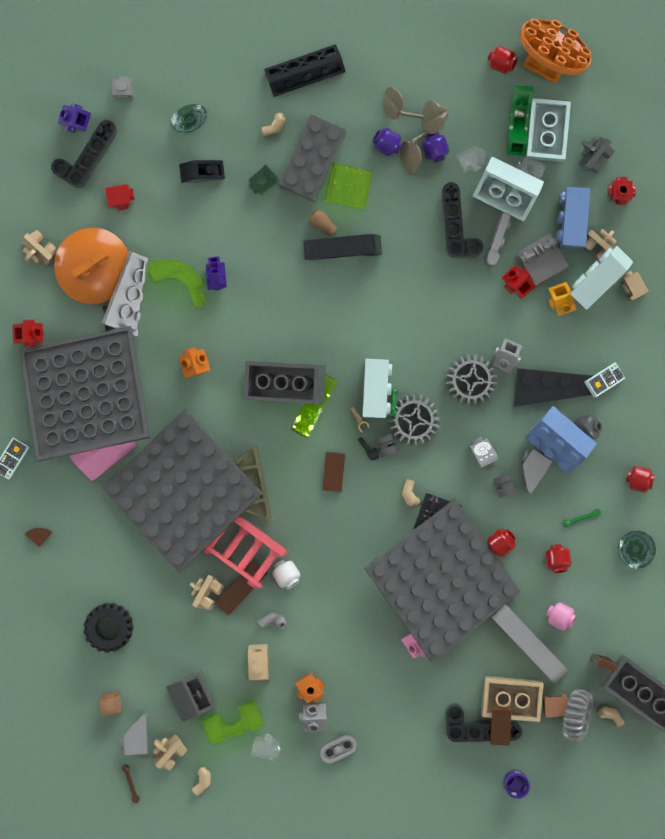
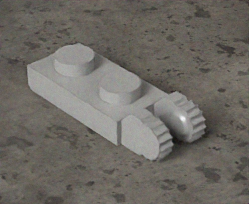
(497, 240)

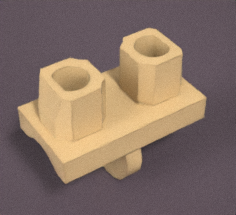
(594, 239)
(35, 251)
(204, 590)
(166, 749)

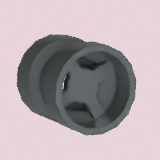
(387, 440)
(505, 485)

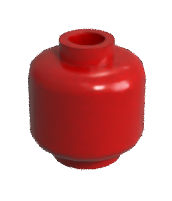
(502, 59)
(640, 479)
(502, 542)
(558, 559)

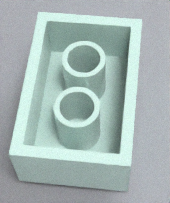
(548, 130)
(508, 189)
(600, 276)
(376, 388)

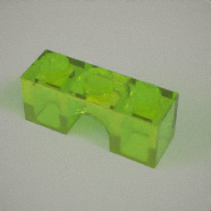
(217, 729)

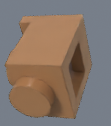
(110, 703)

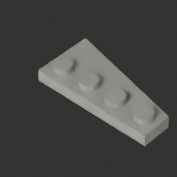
(127, 295)

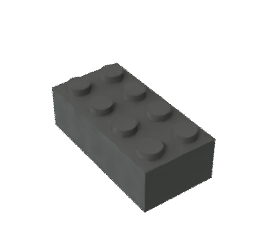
(312, 158)
(284, 382)
(637, 690)

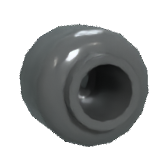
(590, 425)

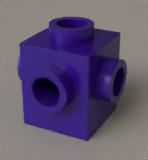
(74, 118)

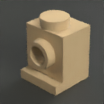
(633, 285)

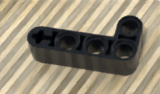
(87, 152)
(456, 220)
(343, 247)
(484, 726)

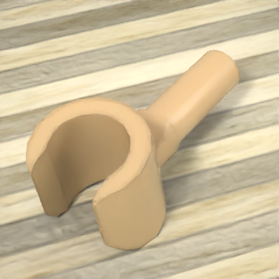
(360, 421)

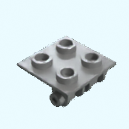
(542, 259)

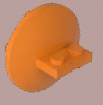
(553, 52)
(90, 265)

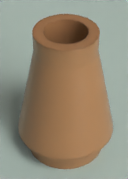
(322, 222)

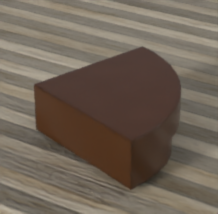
(38, 535)

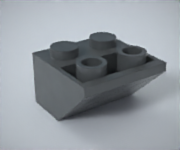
(191, 696)

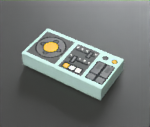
(604, 380)
(12, 457)

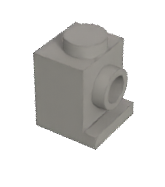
(122, 88)

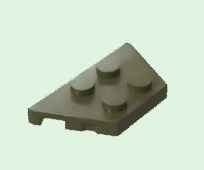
(251, 466)

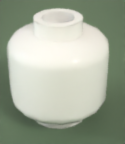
(286, 574)

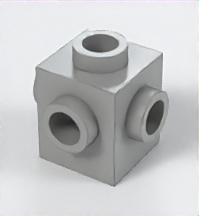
(507, 359)
(314, 717)

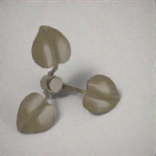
(432, 121)

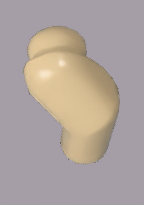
(276, 126)
(408, 495)
(611, 713)
(204, 781)

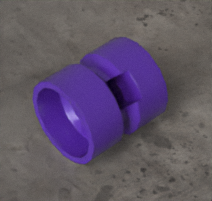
(516, 784)

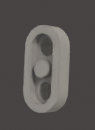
(338, 749)

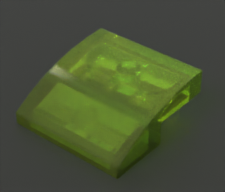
(348, 186)

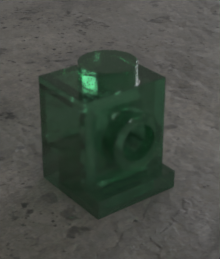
(270, 179)

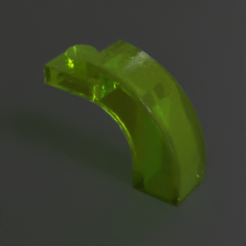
(176, 269)
(310, 412)

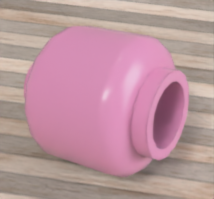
(561, 616)

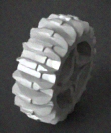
(488, 382)
(430, 424)
(578, 715)

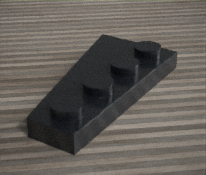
(546, 386)

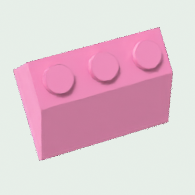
(98, 461)

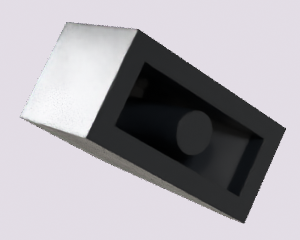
(201, 171)

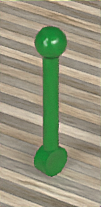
(393, 392)
(566, 523)

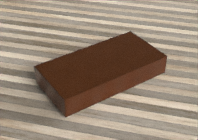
(333, 471)
(500, 726)

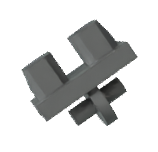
(593, 151)

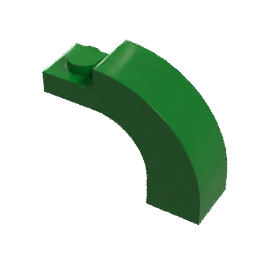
(519, 120)

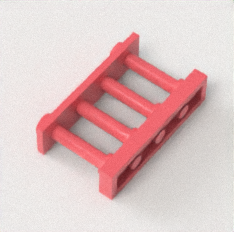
(260, 540)

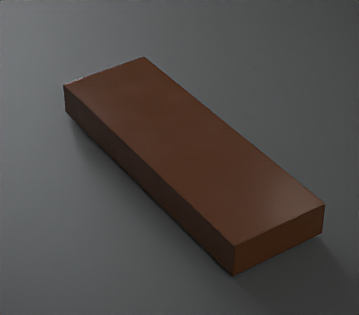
(237, 590)
(604, 662)

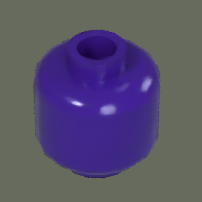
(387, 141)
(435, 147)

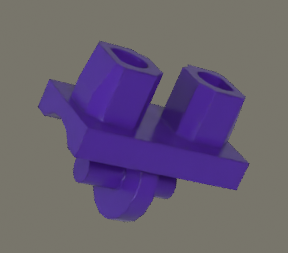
(215, 274)

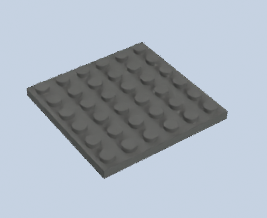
(84, 394)
(182, 491)
(442, 580)

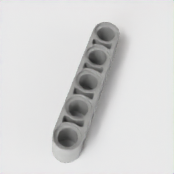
(529, 643)

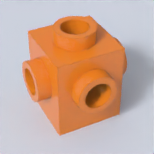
(194, 362)
(310, 681)

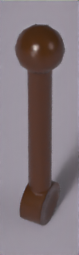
(135, 798)

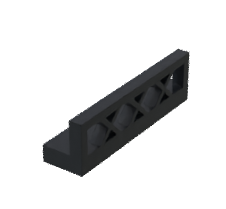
(306, 72)

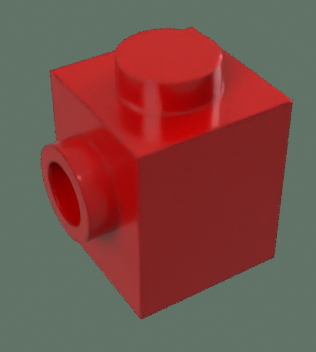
(120, 196)

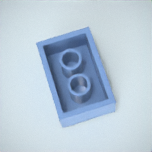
(573, 218)
(560, 440)

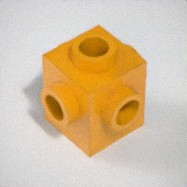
(561, 299)

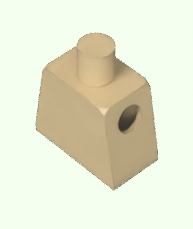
(258, 662)

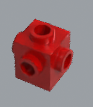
(615, 194)
(518, 282)
(28, 333)

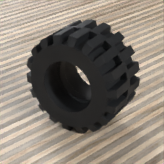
(100, 642)

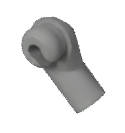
(273, 618)

